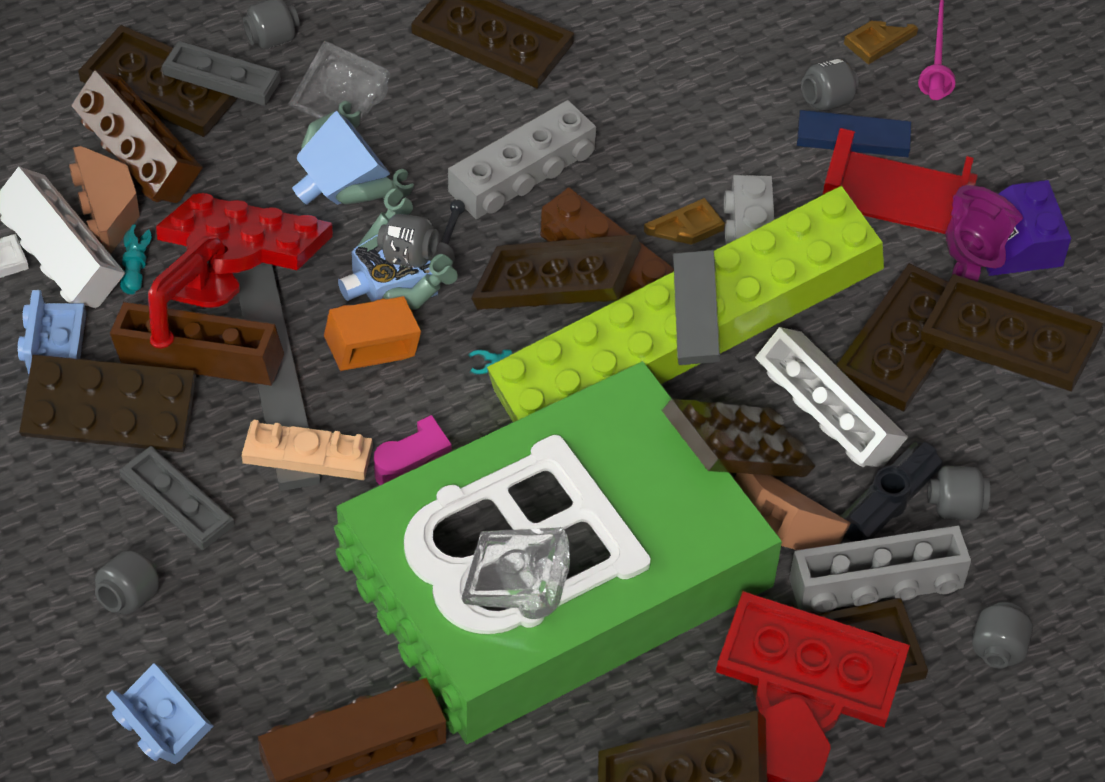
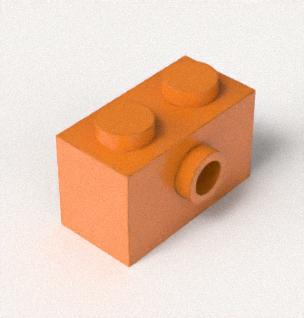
(372, 333)

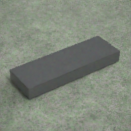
(221, 73)
(696, 307)
(177, 498)

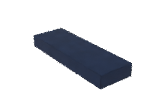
(870, 135)

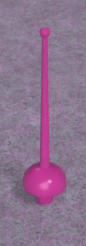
(937, 79)

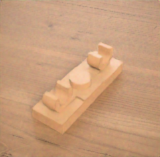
(307, 450)

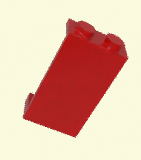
(895, 189)

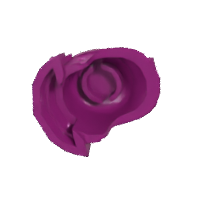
(979, 230)

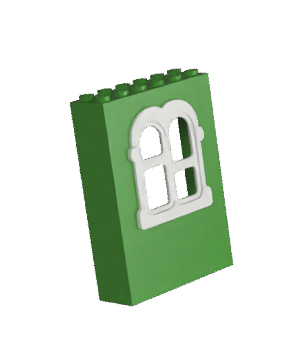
(675, 535)

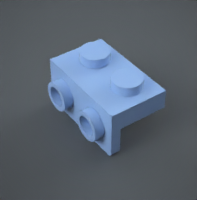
(51, 329)
(160, 715)

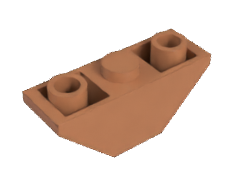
(106, 195)
(792, 515)

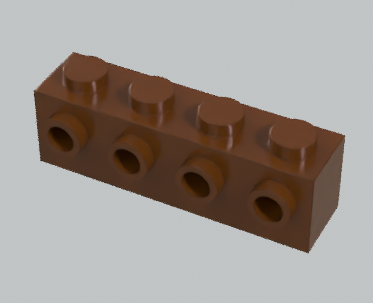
(136, 137)
(574, 218)
(201, 343)
(355, 736)

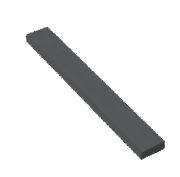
(282, 400)

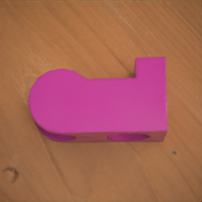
(403, 456)

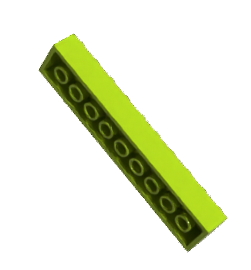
(757, 284)

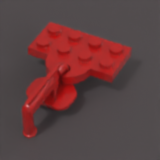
(233, 241)
(806, 678)

